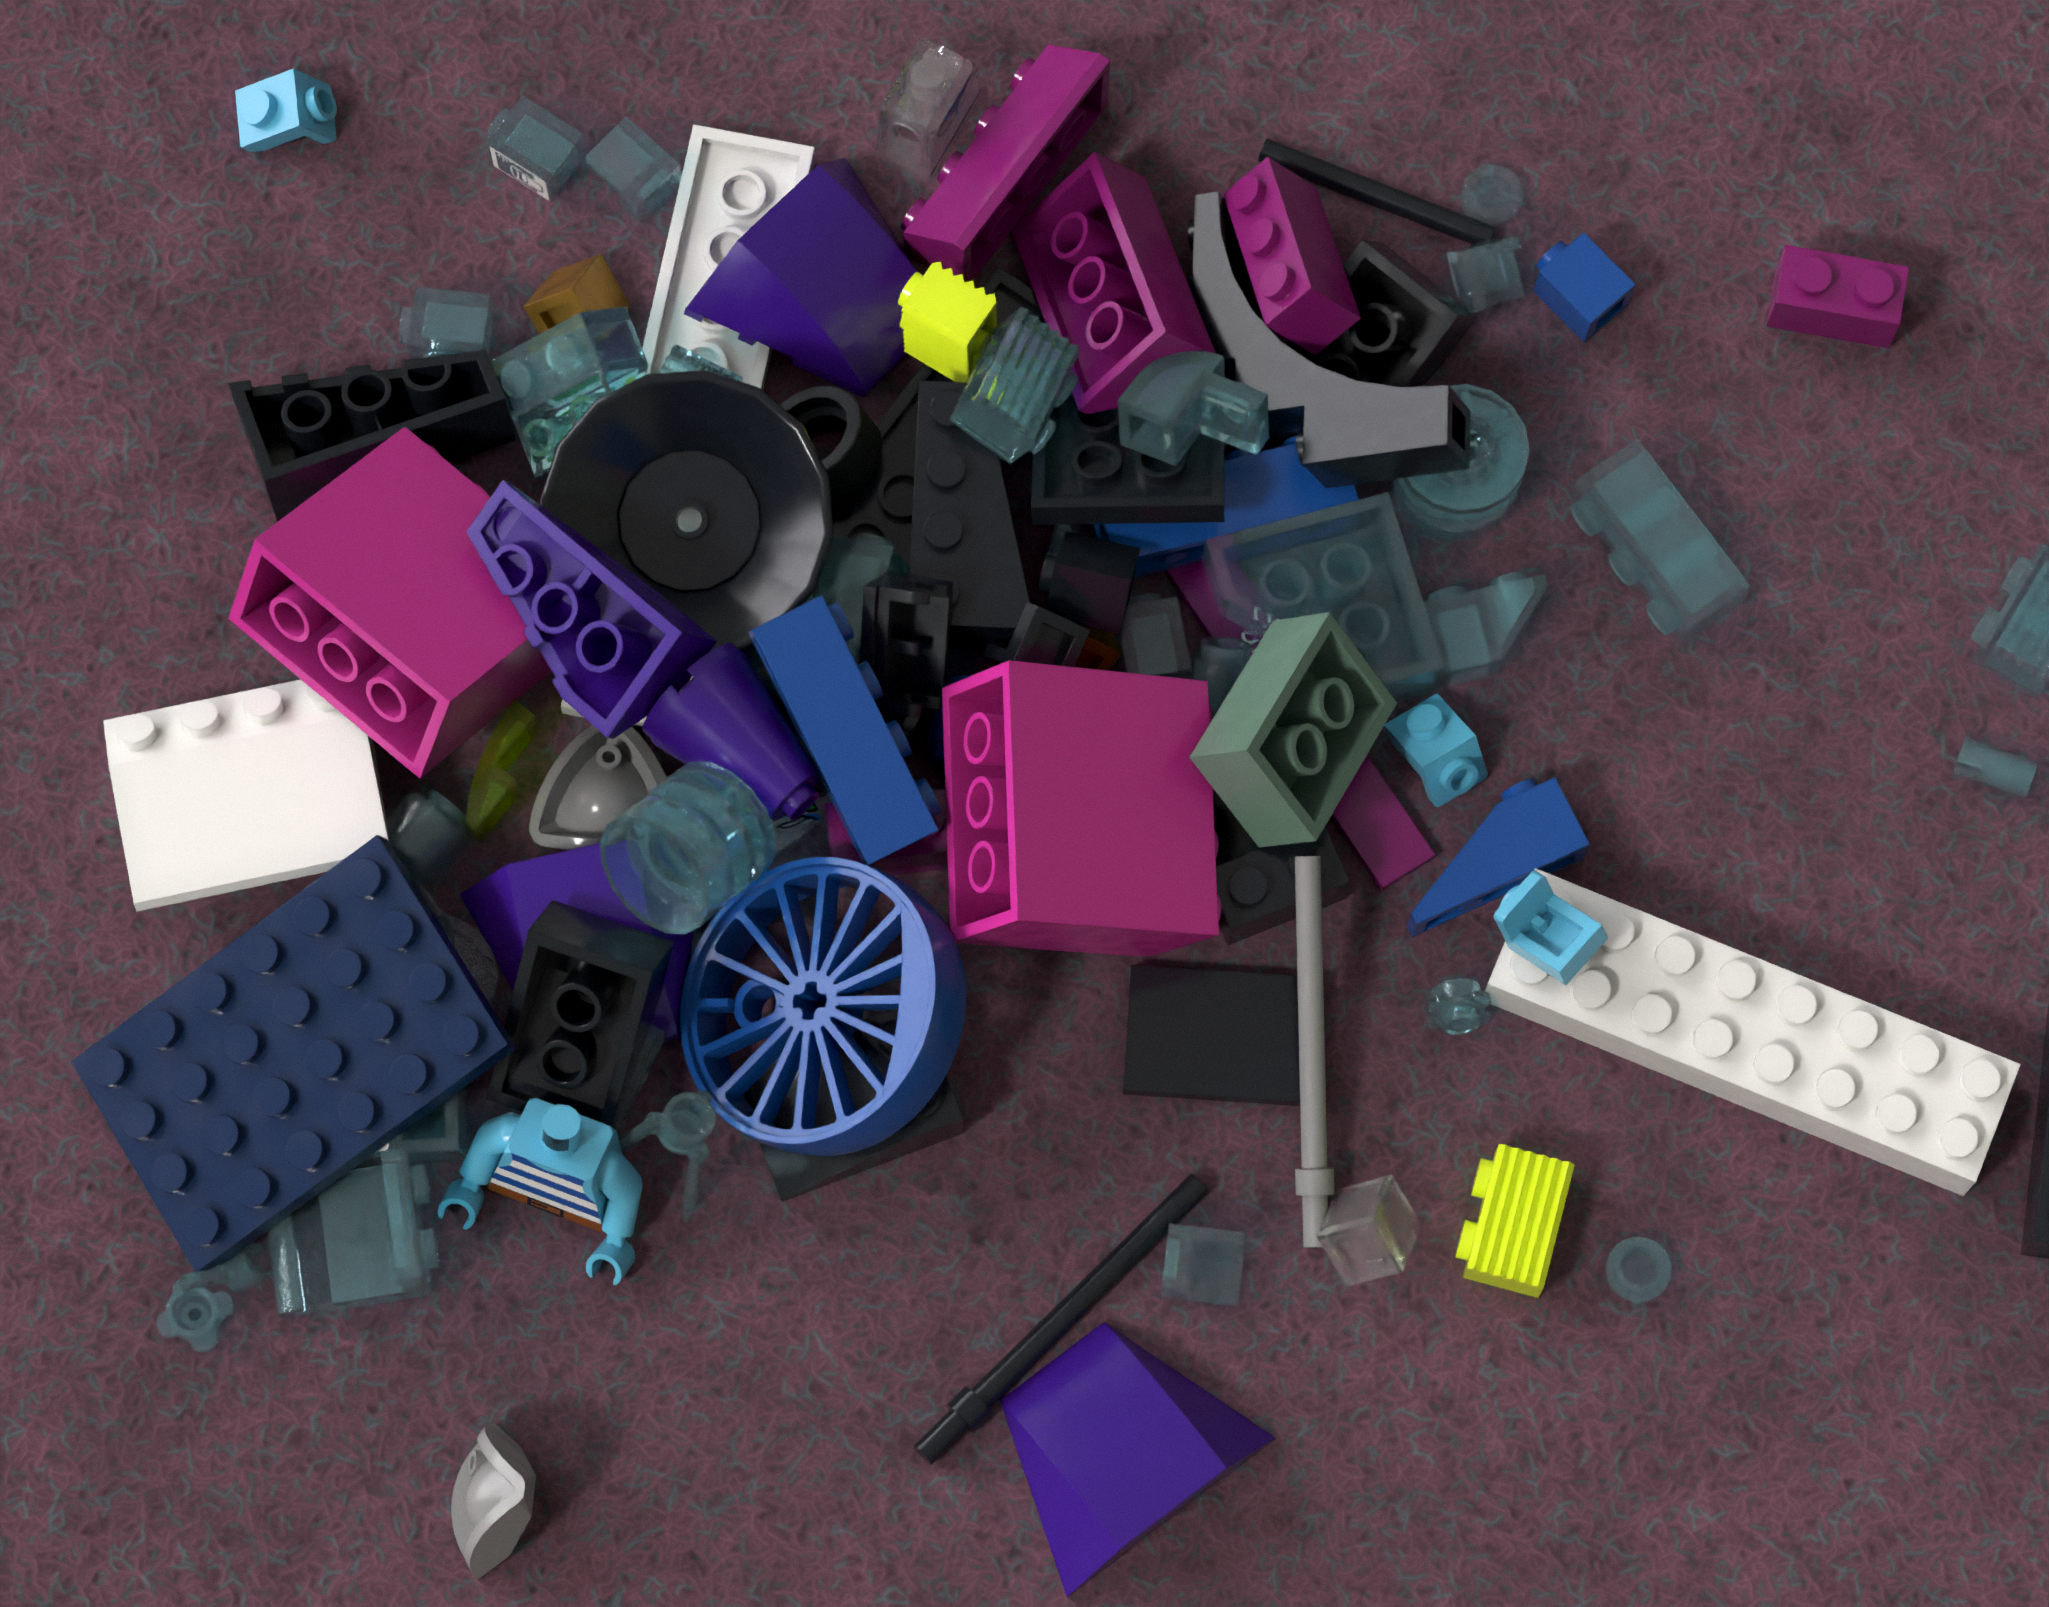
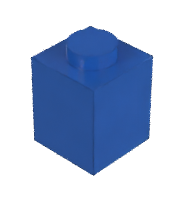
(1582, 285)

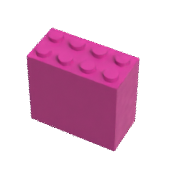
(390, 604)
(1078, 811)

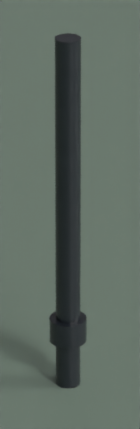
(971, 1406)

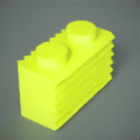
(946, 321)
(1516, 1219)

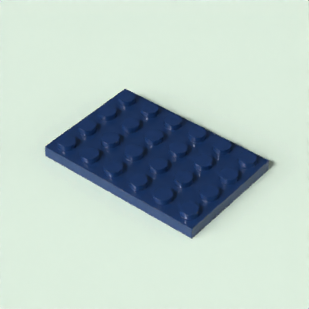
(293, 1055)

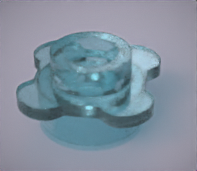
(1458, 1006)
(199, 1333)

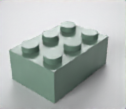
(1293, 730)

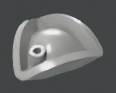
(591, 787)
(492, 1500)

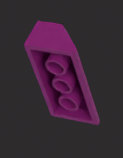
(1009, 161)
(1108, 279)

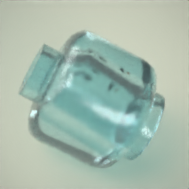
(427, 834)

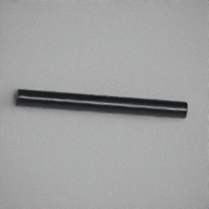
(1378, 194)

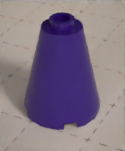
(736, 724)

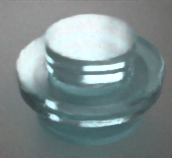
(1638, 1269)

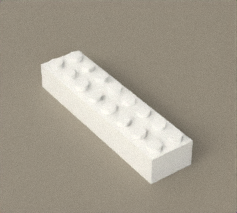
(1769, 1041)

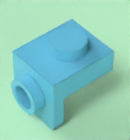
(285, 110)
(1438, 749)
(1547, 928)

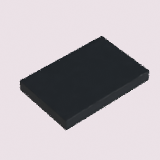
(1212, 1036)

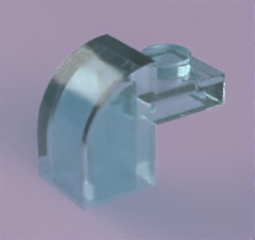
(1187, 397)

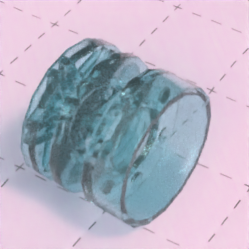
(1474, 499)
(688, 847)

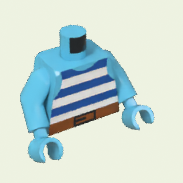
(559, 1166)

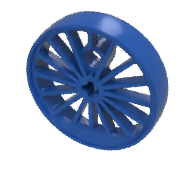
(823, 1006)

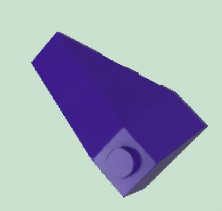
(591, 618)

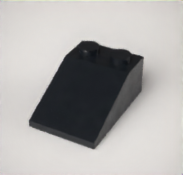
(1403, 327)
(1259, 882)
(580, 1012)
(801, 1173)

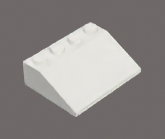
(240, 792)

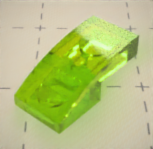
(492, 788)

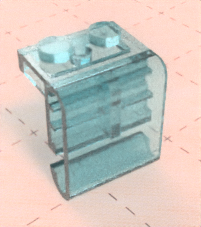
(356, 1242)

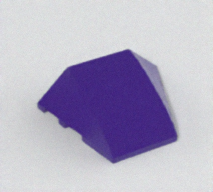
(817, 282)
(520, 891)
(1118, 1448)

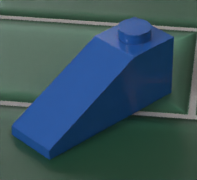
(1520, 834)

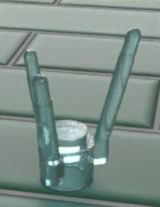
(683, 1131)

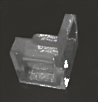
(1369, 1230)

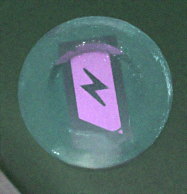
(1492, 195)

